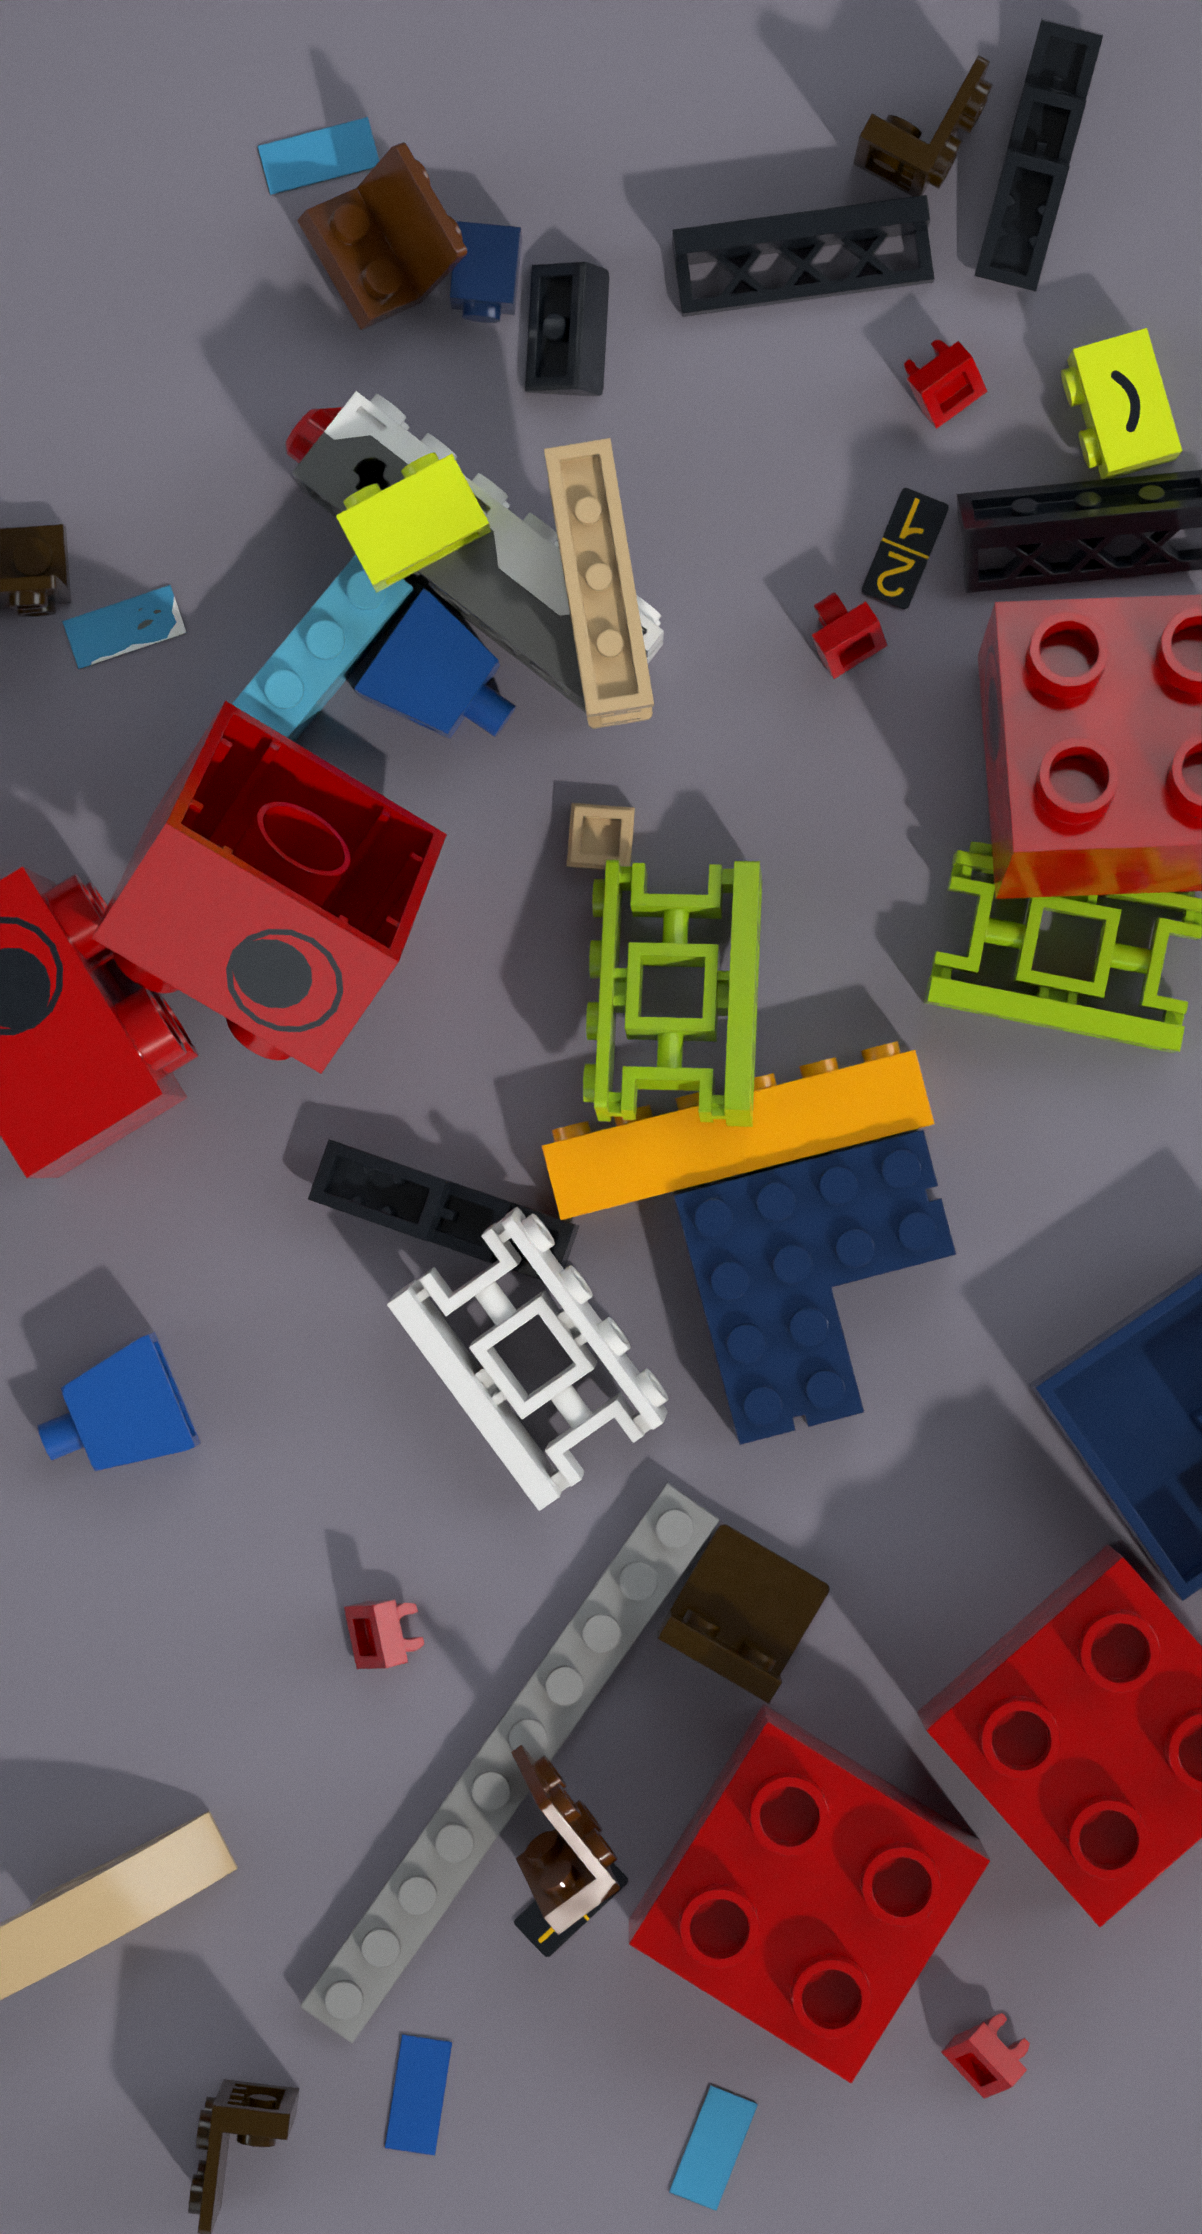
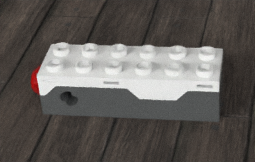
(502, 582)

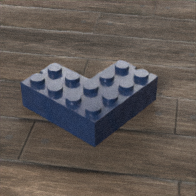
(774, 1250)
(1137, 1424)

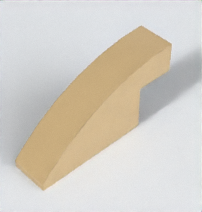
(111, 1901)

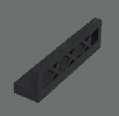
(797, 232)
(1075, 514)

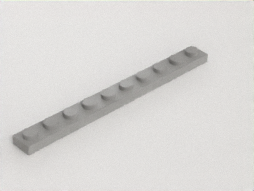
(492, 1782)

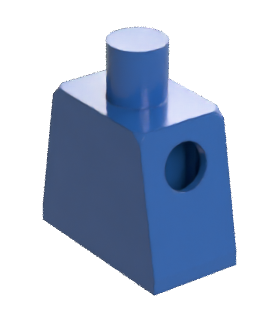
(435, 673)
(122, 1410)

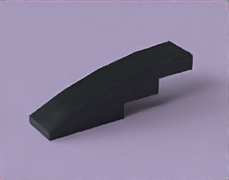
(1038, 155)
(423, 1204)

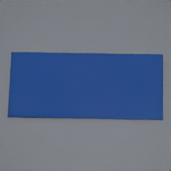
(418, 2095)

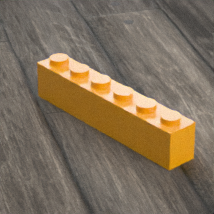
(790, 1122)

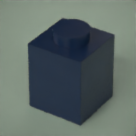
(488, 276)

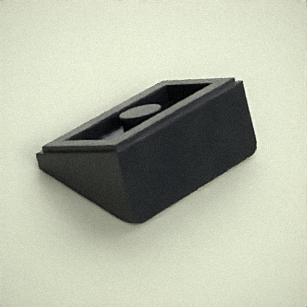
(567, 329)

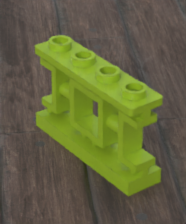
(725, 992)
(1058, 995)

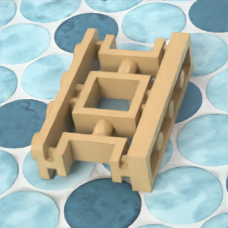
(599, 583)

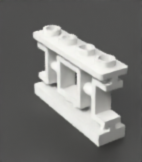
(486, 1388)

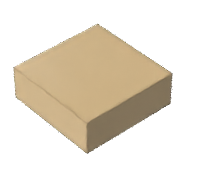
(599, 835)

